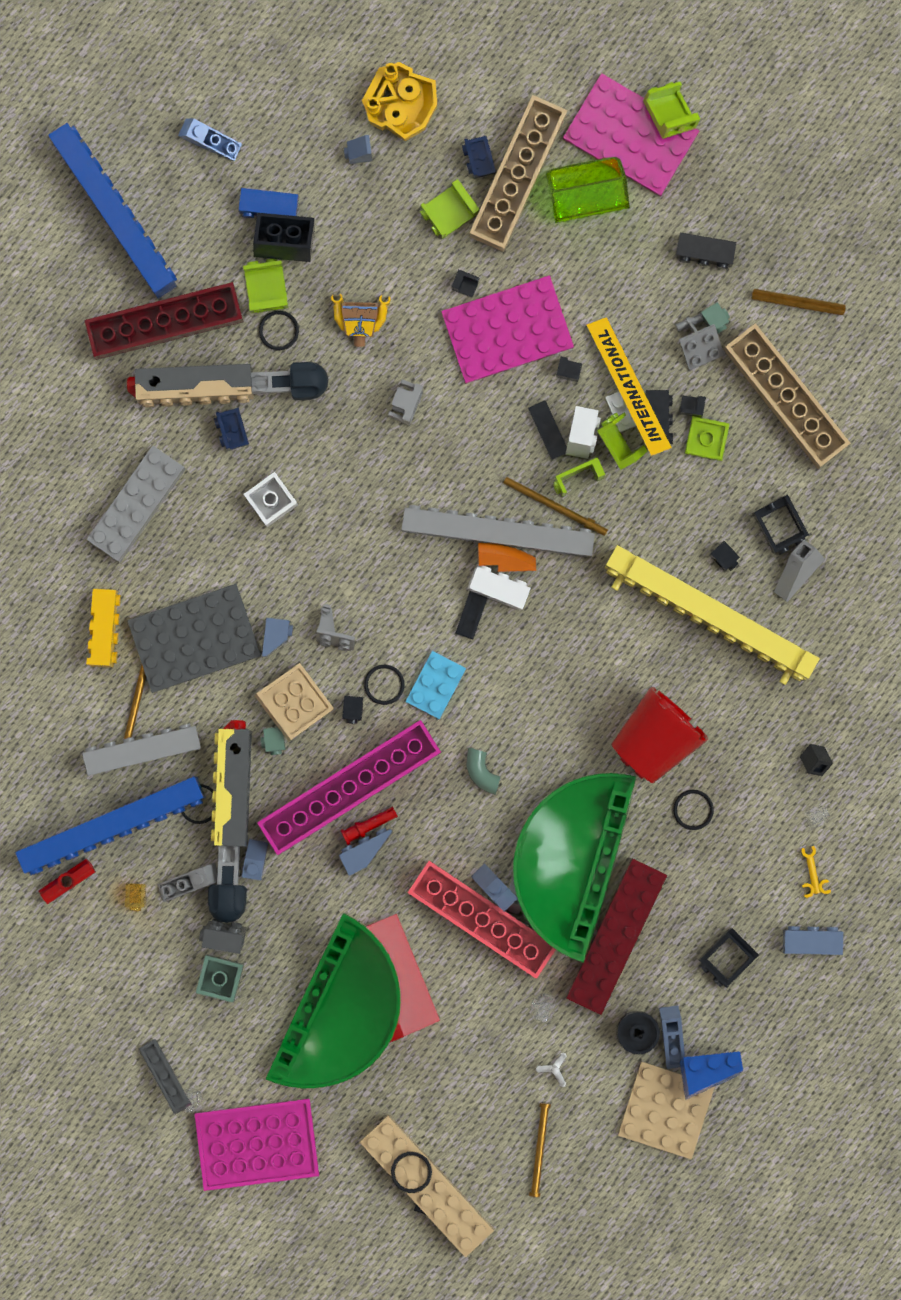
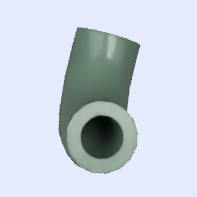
(479, 773)

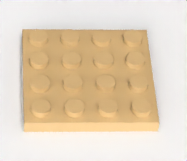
(661, 1115)

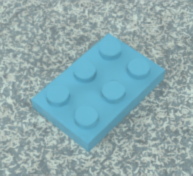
(435, 685)

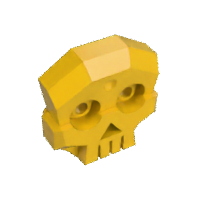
(414, 107)

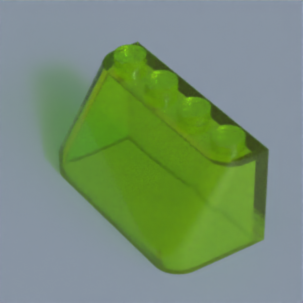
(587, 189)

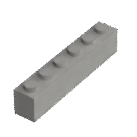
(140, 750)

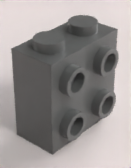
(223, 936)

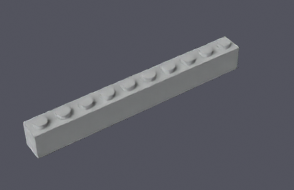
(498, 532)

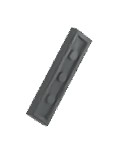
(165, 1076)

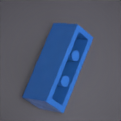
(270, 202)

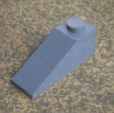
(494, 887)
(672, 1036)

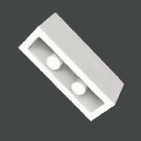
(499, 587)

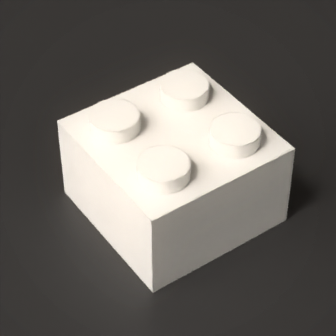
(583, 432)
(270, 499)

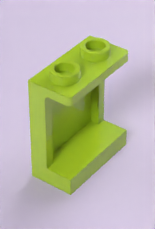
(670, 110)

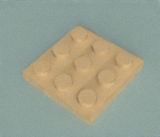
(294, 702)

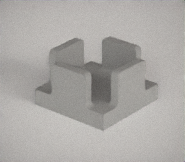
(406, 402)

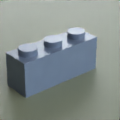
(812, 941)

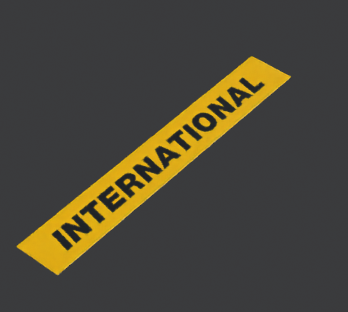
(629, 386)

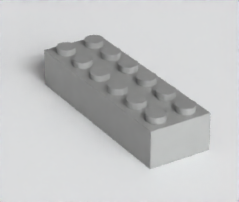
(136, 504)

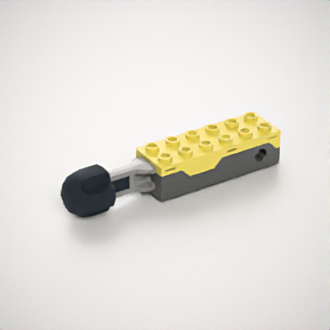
(231, 819)

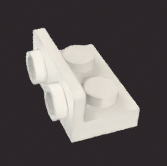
(617, 405)

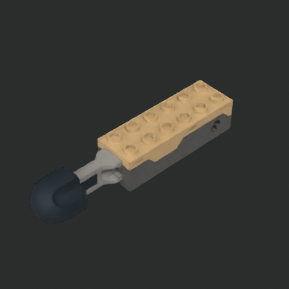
(224, 383)

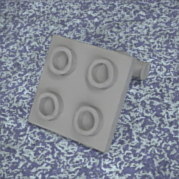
(701, 345)
(326, 632)

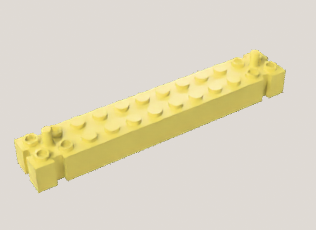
(706, 610)

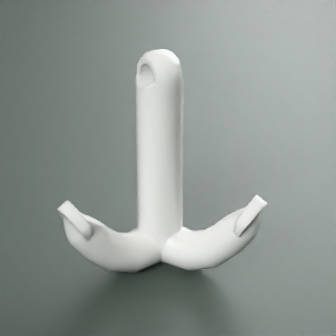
(554, 1069)

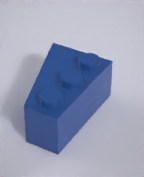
(707, 1071)

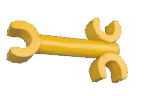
(815, 886)

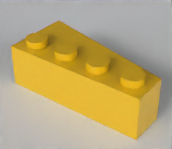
(103, 628)

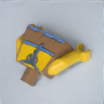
(360, 318)

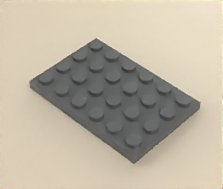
(194, 638)

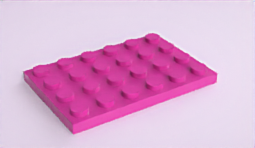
(619, 126)
(507, 329)
(256, 1144)

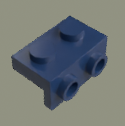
(479, 156)
(232, 429)

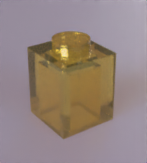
(135, 896)

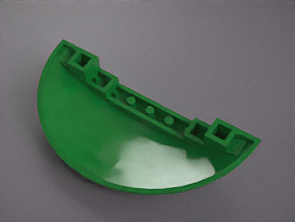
(569, 857)
(343, 1013)

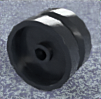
(649, 1032)

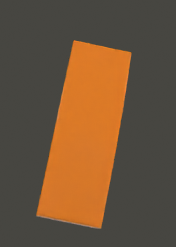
(505, 557)

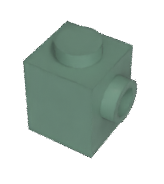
(716, 316)
(273, 741)

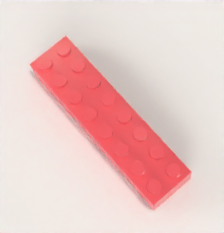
(482, 919)

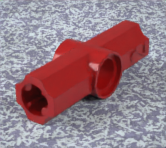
(77, 874)

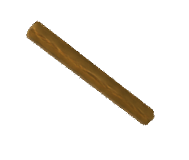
(800, 302)

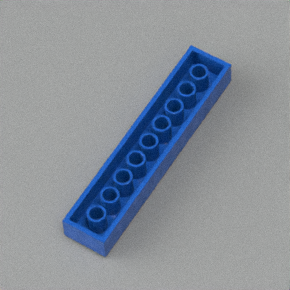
(109, 204)
(115, 823)

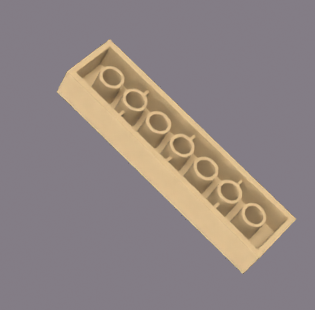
(518, 173)
(786, 396)
(440, 1198)

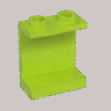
(449, 210)
(265, 286)
(616, 444)
(595, 466)

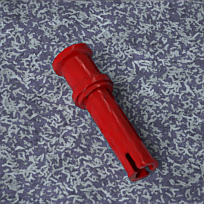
(362, 828)

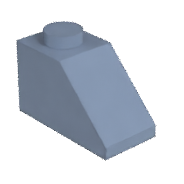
(358, 150)
(275, 635)
(255, 860)

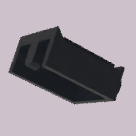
(781, 547)
(707, 966)

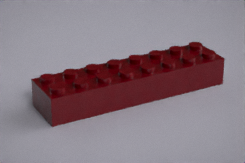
(163, 321)
(616, 936)

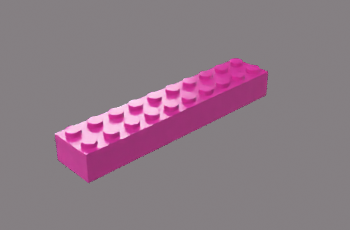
(349, 787)

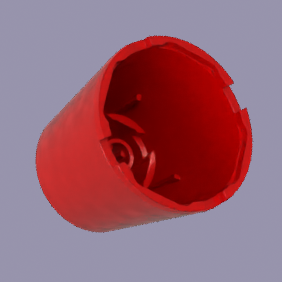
(657, 737)

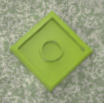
(707, 438)

